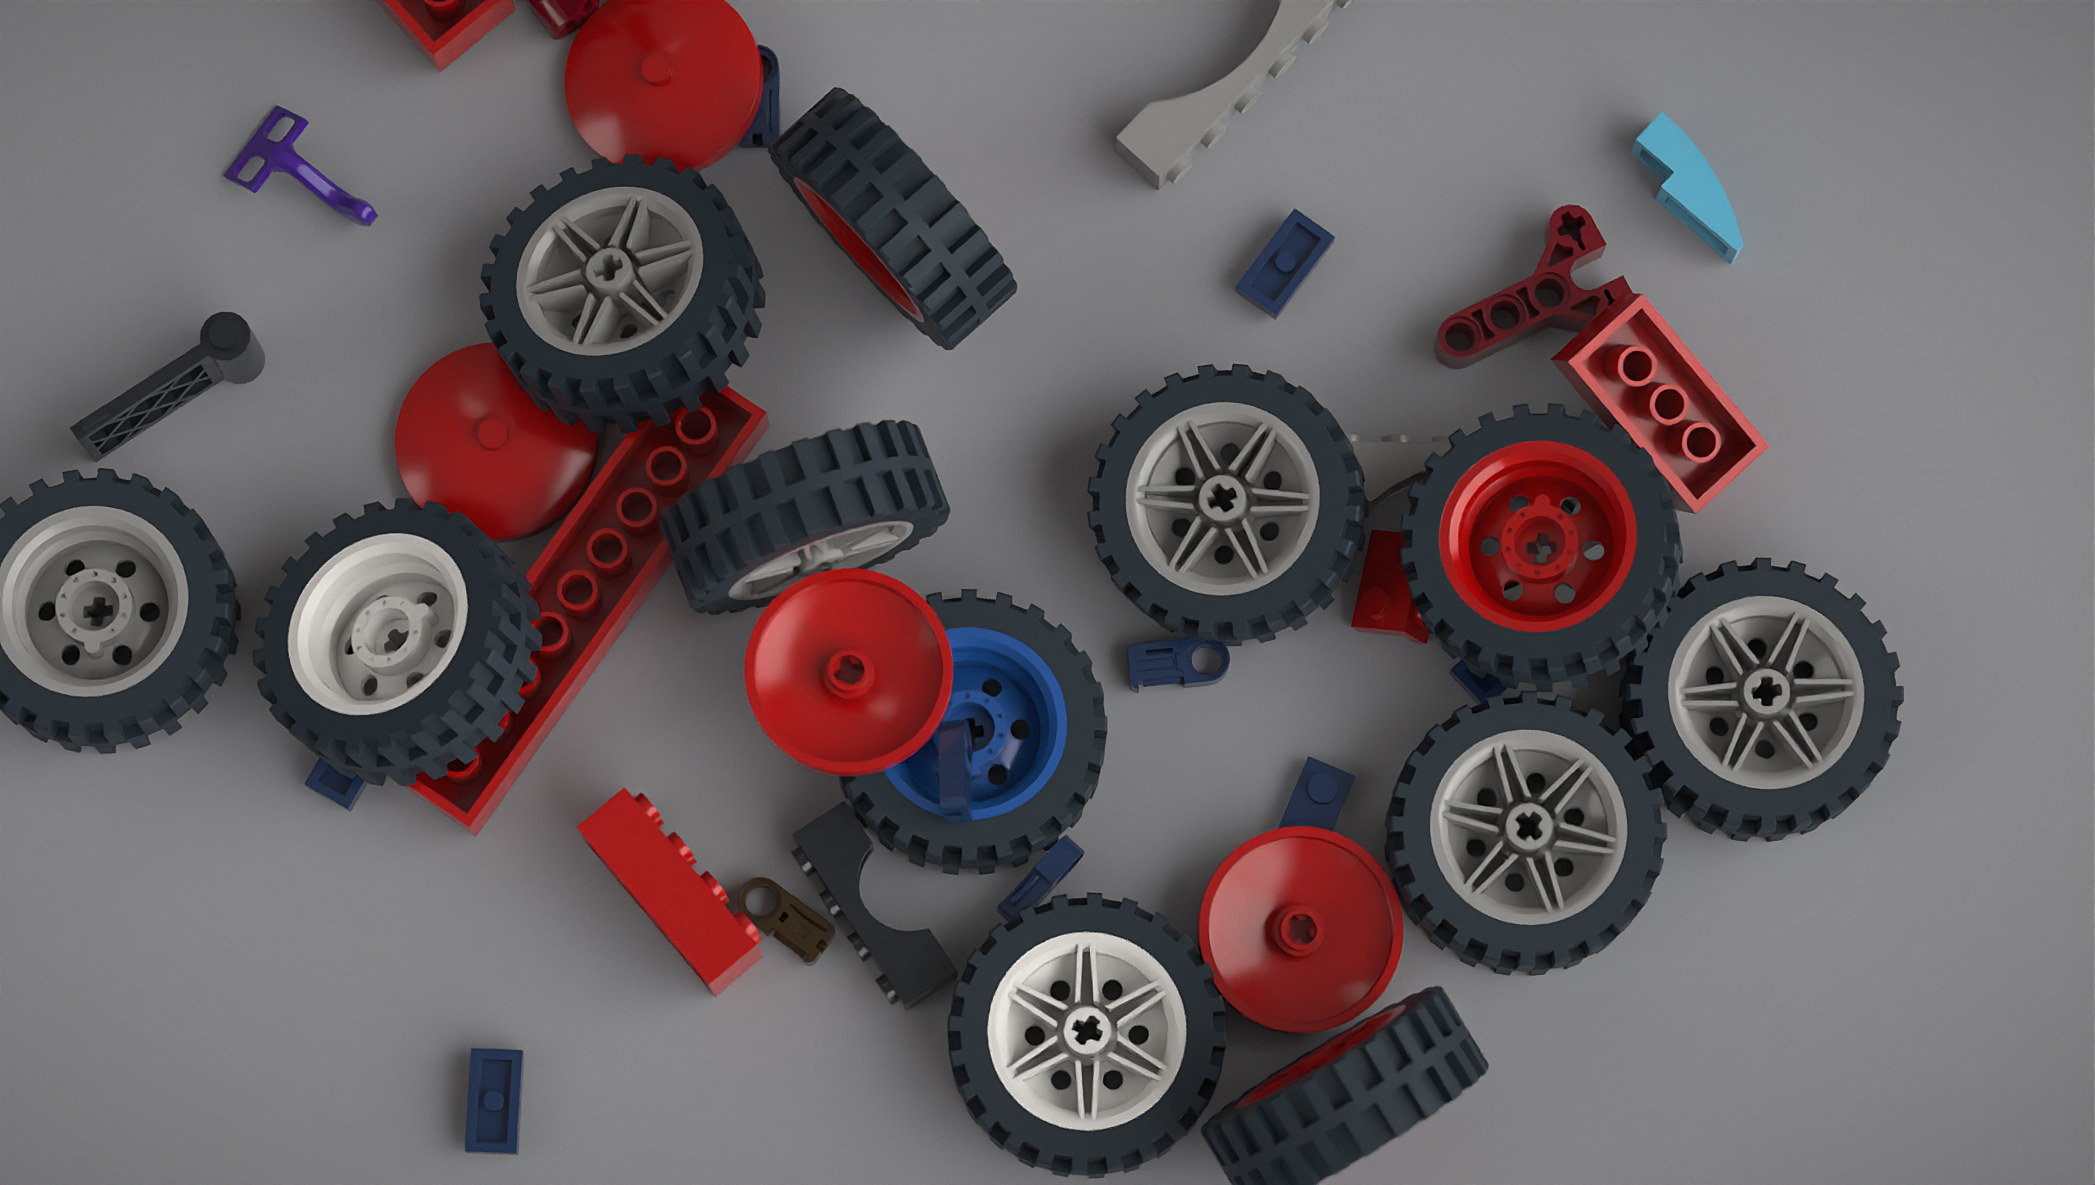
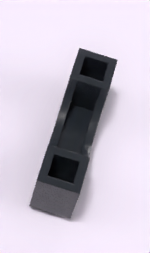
(909, 961)

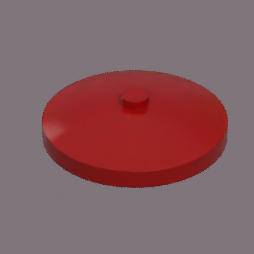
(664, 81)
(487, 448)
(848, 672)
(1300, 929)

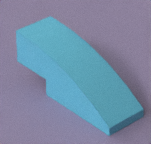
(1689, 186)

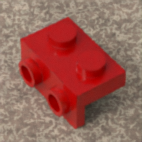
(1383, 594)

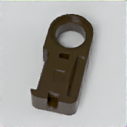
(791, 920)

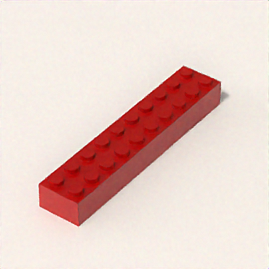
(595, 582)

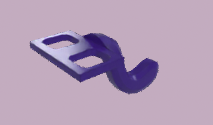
(283, 158)

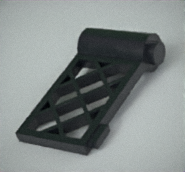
(225, 352)

